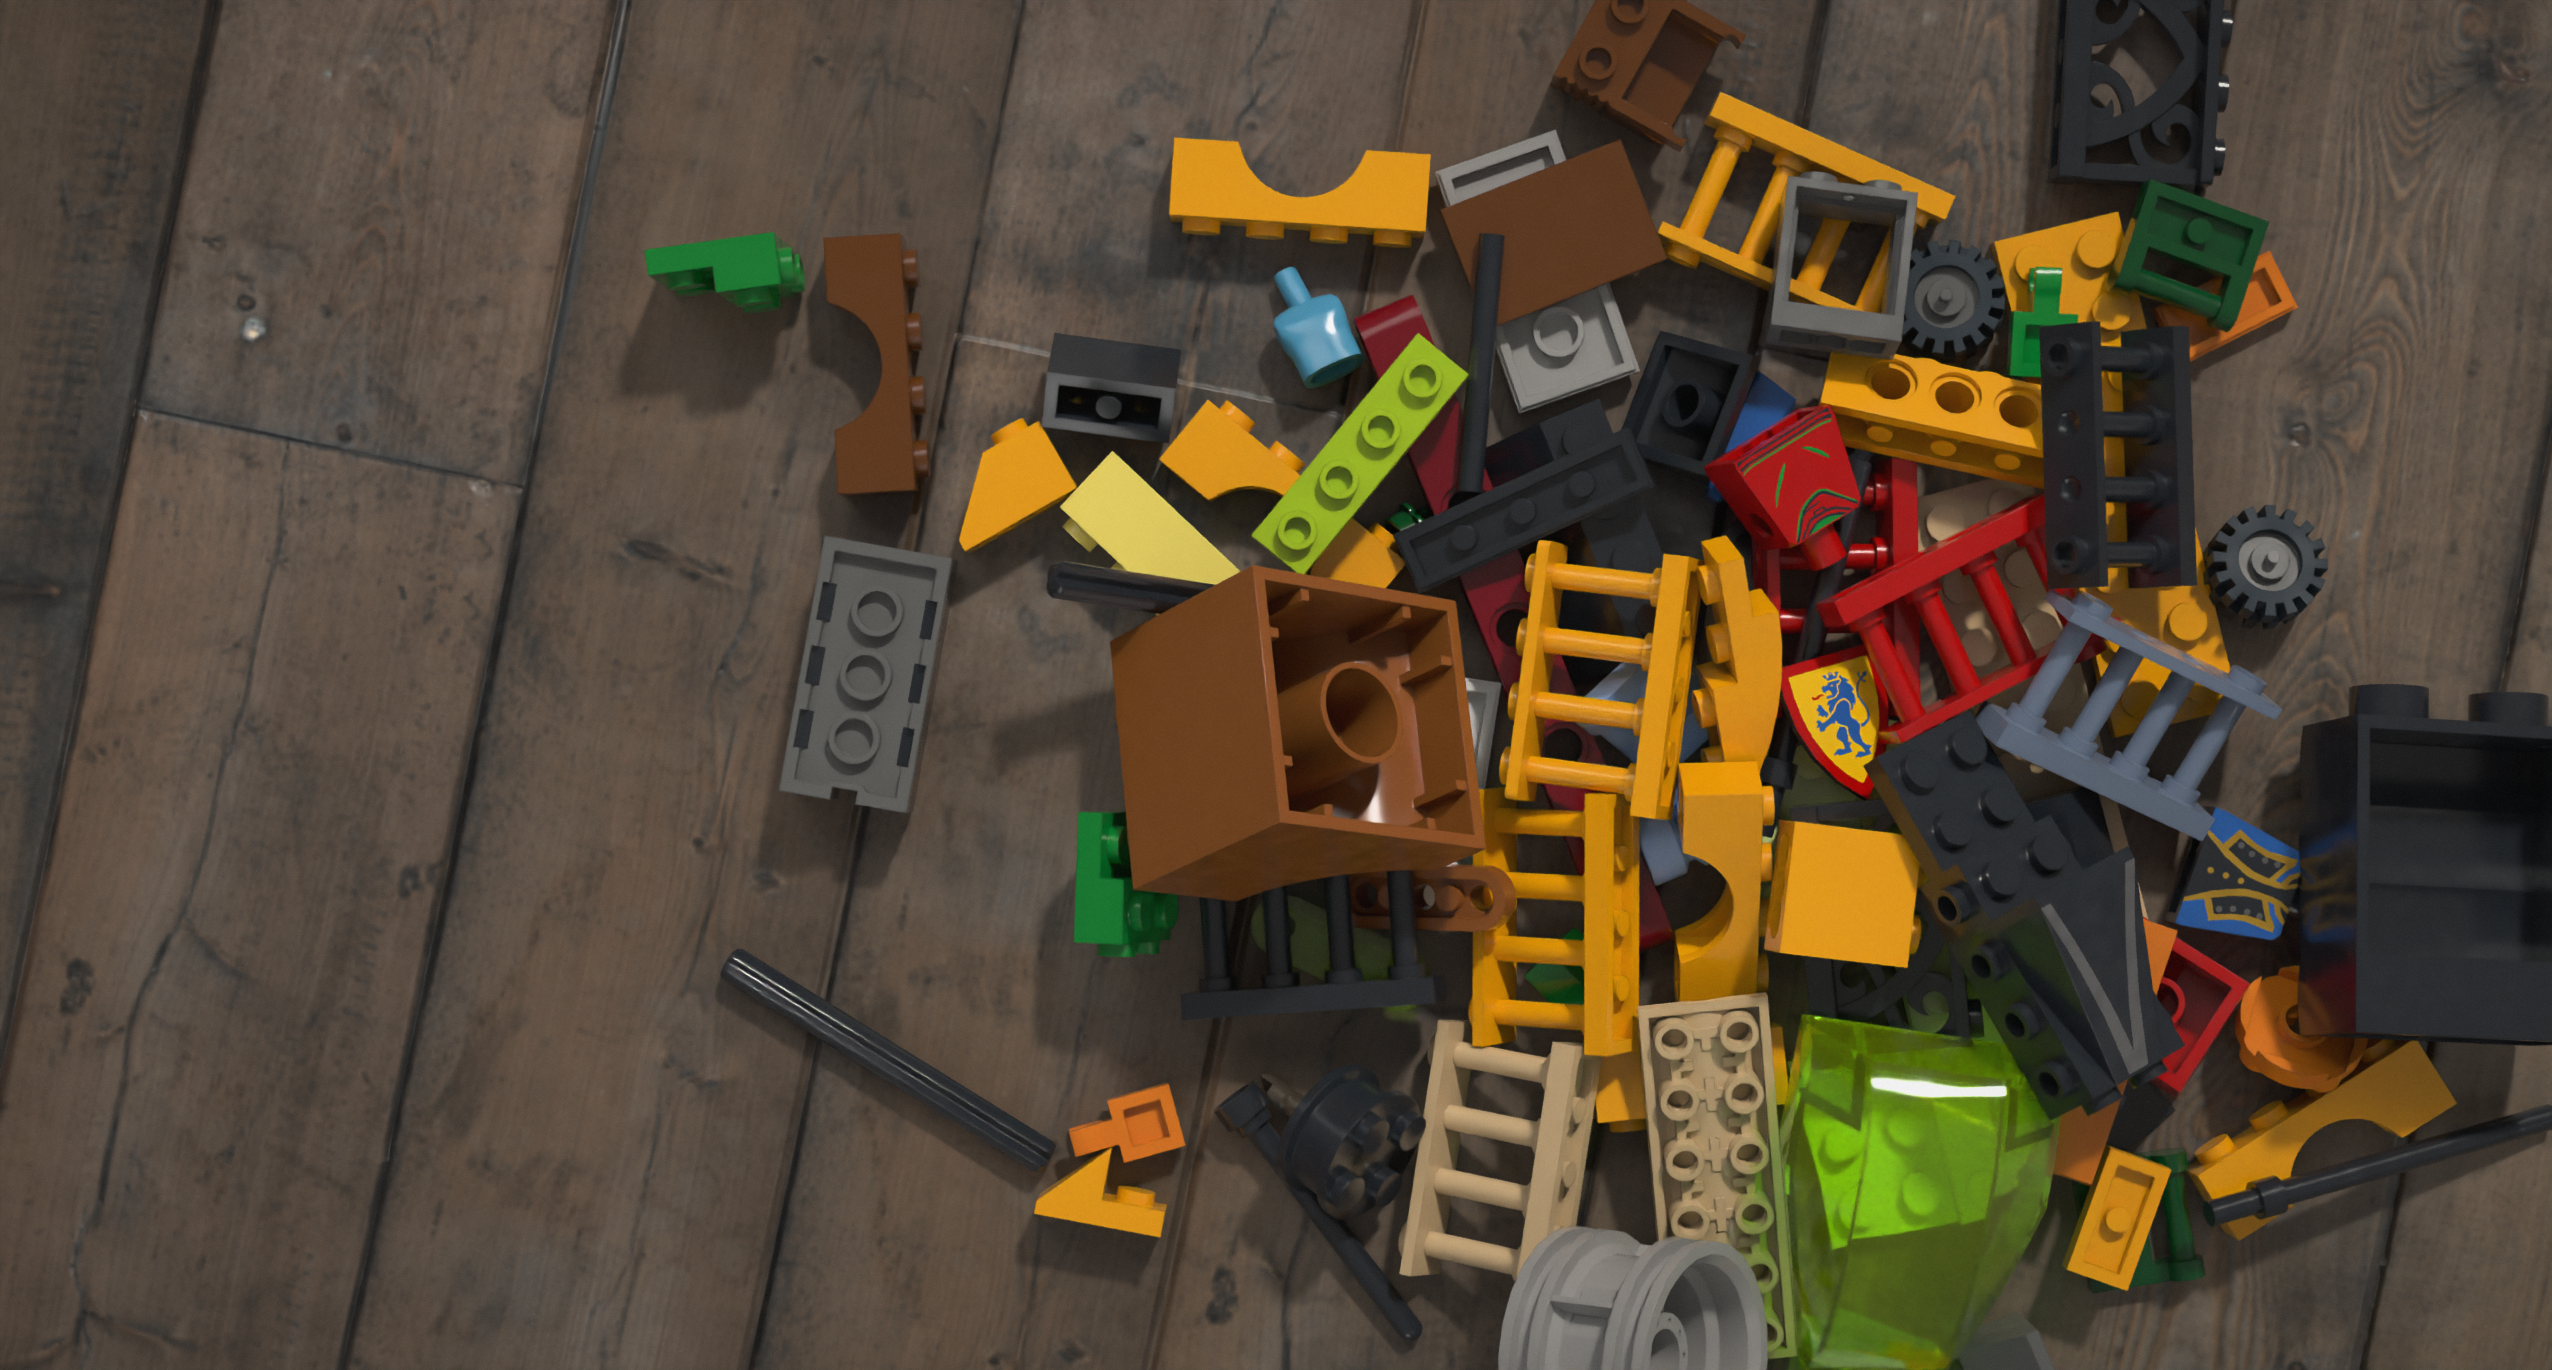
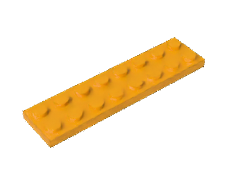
(2170, 614)

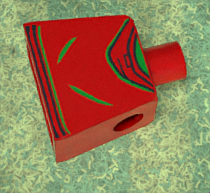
(1791, 484)

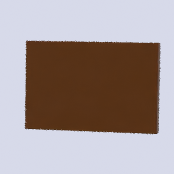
(1561, 230)

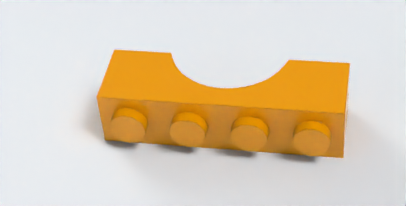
(1218, 188)
(1221, 457)
(1722, 823)
(2389, 1086)

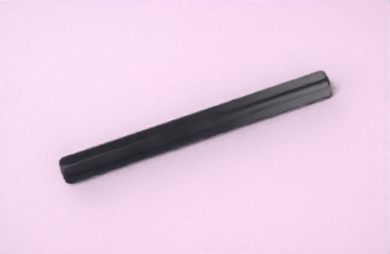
(887, 1060)

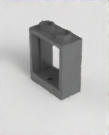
(1832, 327)

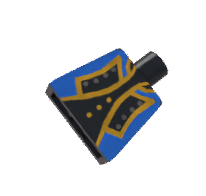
(2236, 881)

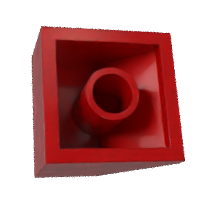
(2200, 1002)

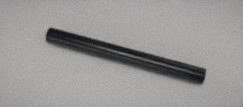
(1480, 363)

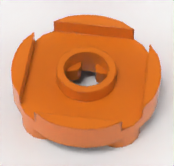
(2280, 1053)

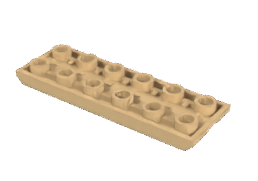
(1719, 1139)

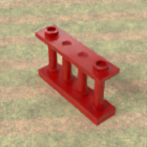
(1895, 499)
(1918, 583)

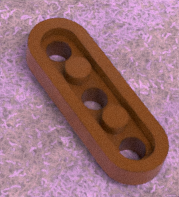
(1456, 901)

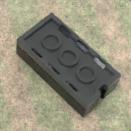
(868, 674)

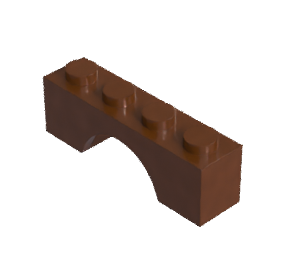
(881, 446)

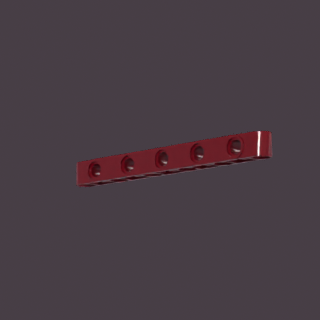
(1495, 585)

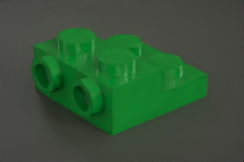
(745, 269)
(1105, 904)

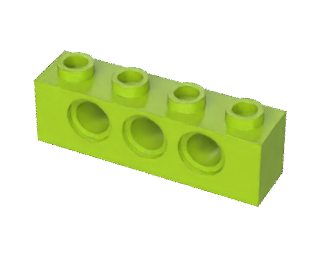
(1360, 455)

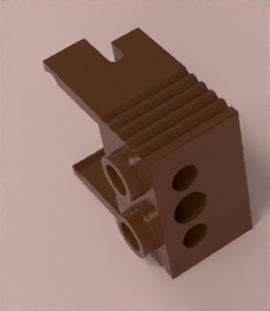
(1641, 62)

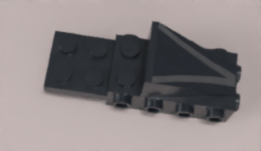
(2039, 938)

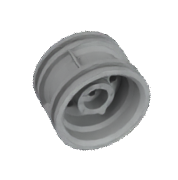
(1633, 1306)

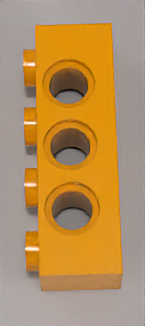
(1917, 421)

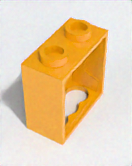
(1844, 895)

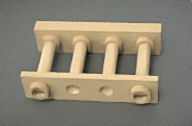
(1556, 1139)

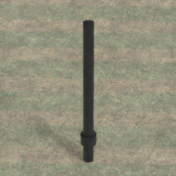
(1778, 766)
(2272, 1196)

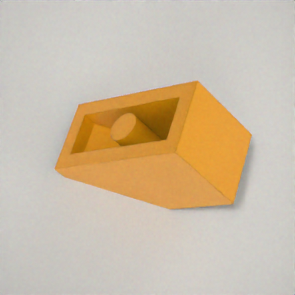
(1014, 483)

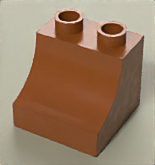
(1294, 736)

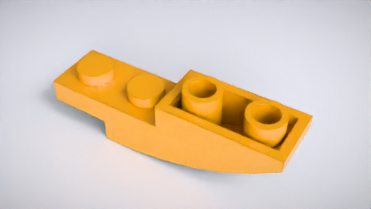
(1744, 679)

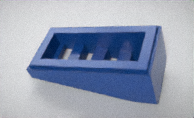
(1762, 408)

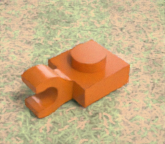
(1140, 1124)

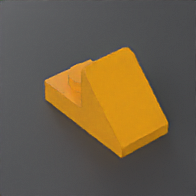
(1083, 1199)

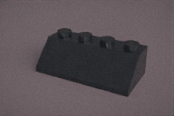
(1609, 539)

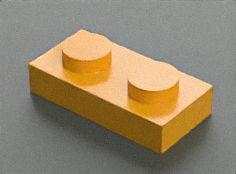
(2116, 1218)

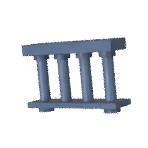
(2125, 774)

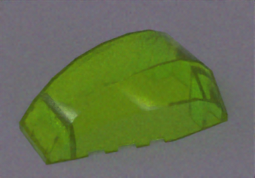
(1905, 1190)

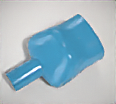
(1315, 332)

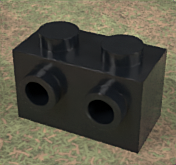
(1111, 388)

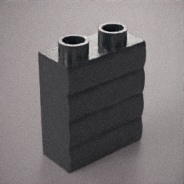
(2427, 870)

